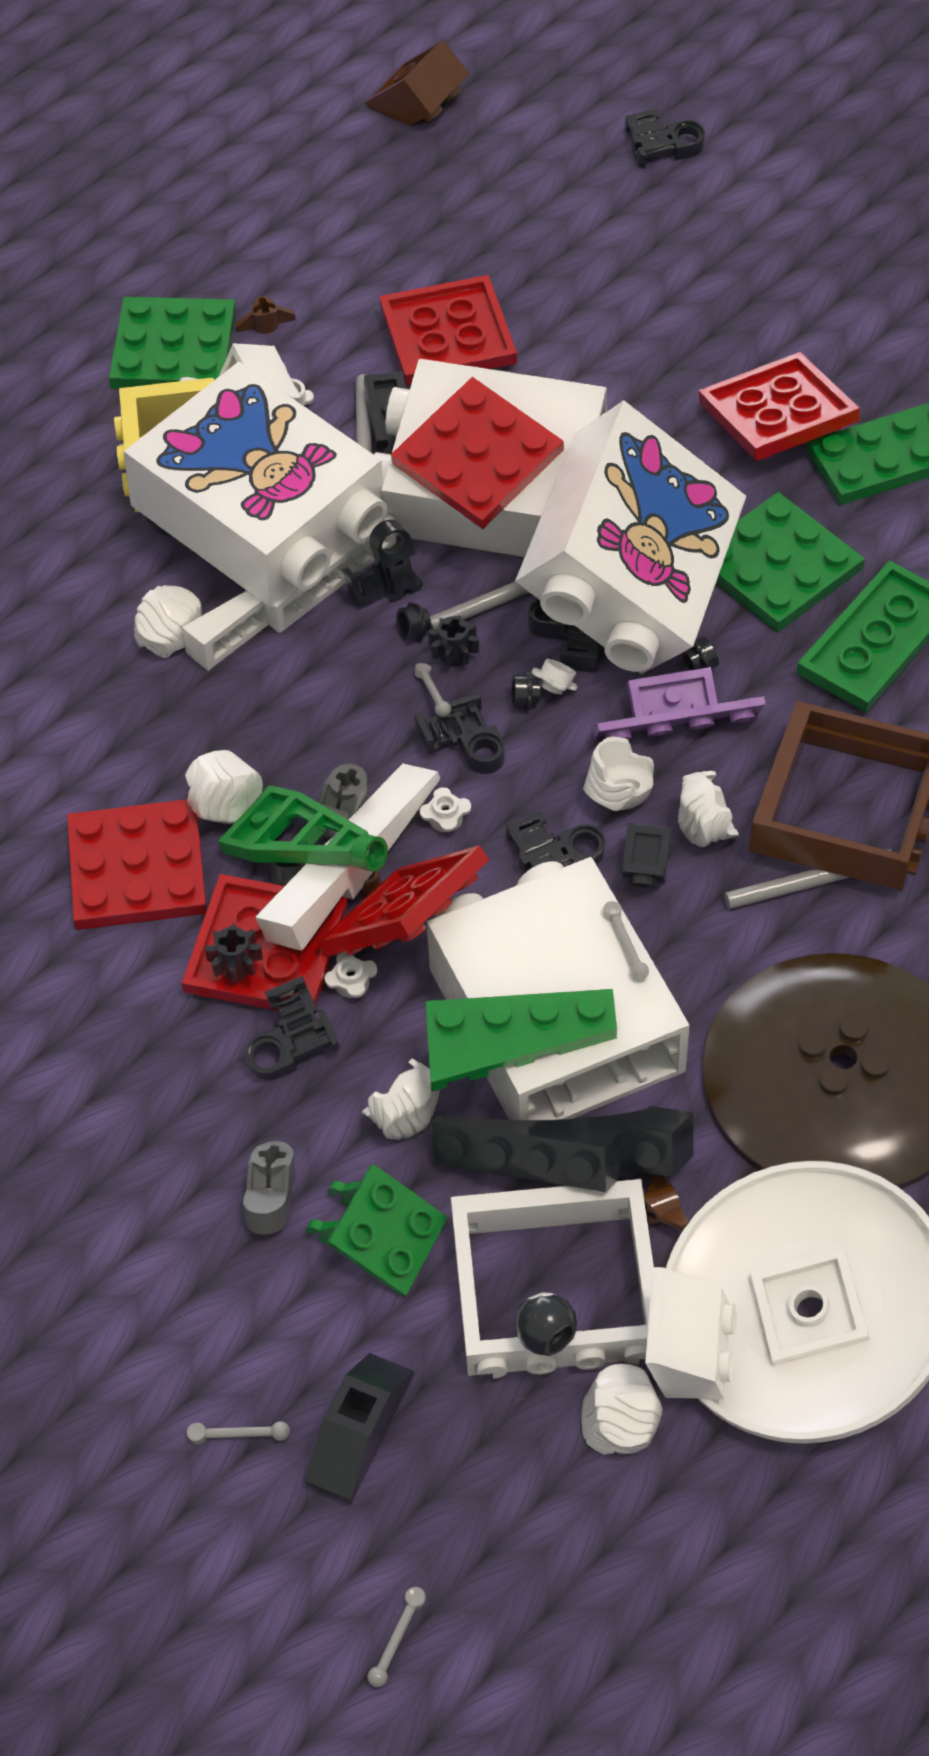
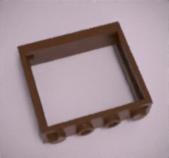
(829, 853)

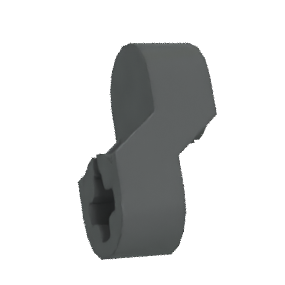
(345, 789)
(264, 1207)

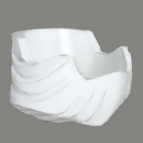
(162, 617)
(618, 776)
(222, 786)
(703, 810)
(406, 1106)
(620, 1411)

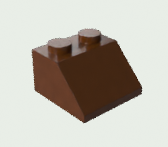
(420, 86)

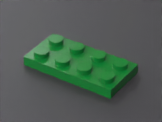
(874, 455)
(872, 638)

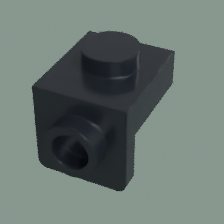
(646, 854)

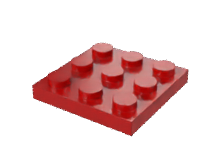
(448, 324)
(779, 406)
(477, 452)
(135, 864)
(404, 902)
(238, 903)

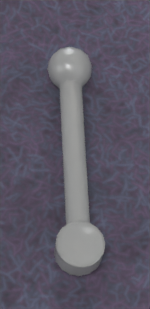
(442, 707)
(612, 912)
(198, 1433)
(415, 1600)

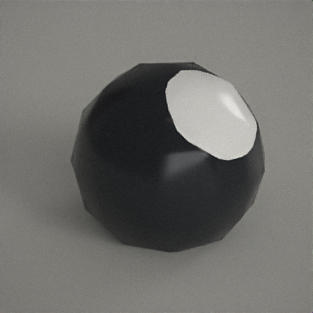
(545, 1324)

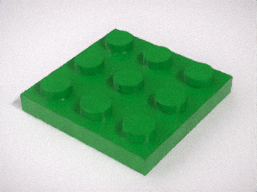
(171, 340)
(784, 562)

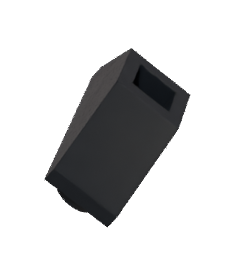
(356, 1425)

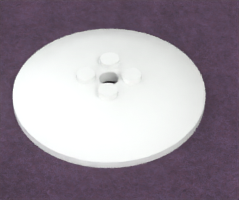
(826, 1237)

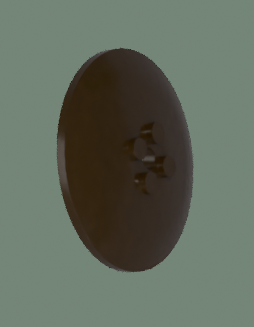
(785, 1099)

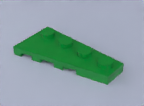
(492, 1032)

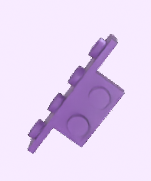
(675, 701)

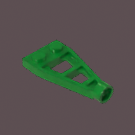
(255, 834)

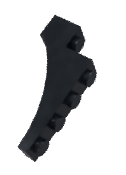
(568, 1151)

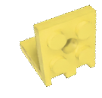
(145, 408)

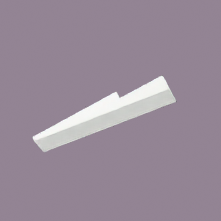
(238, 620)
(315, 890)

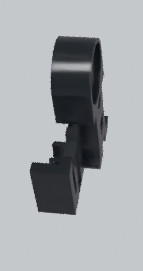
(652, 140)
(388, 574)
(581, 649)
(468, 728)
(539, 847)
(303, 1032)

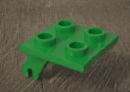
(383, 1228)

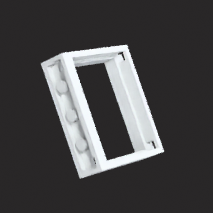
(544, 1209)

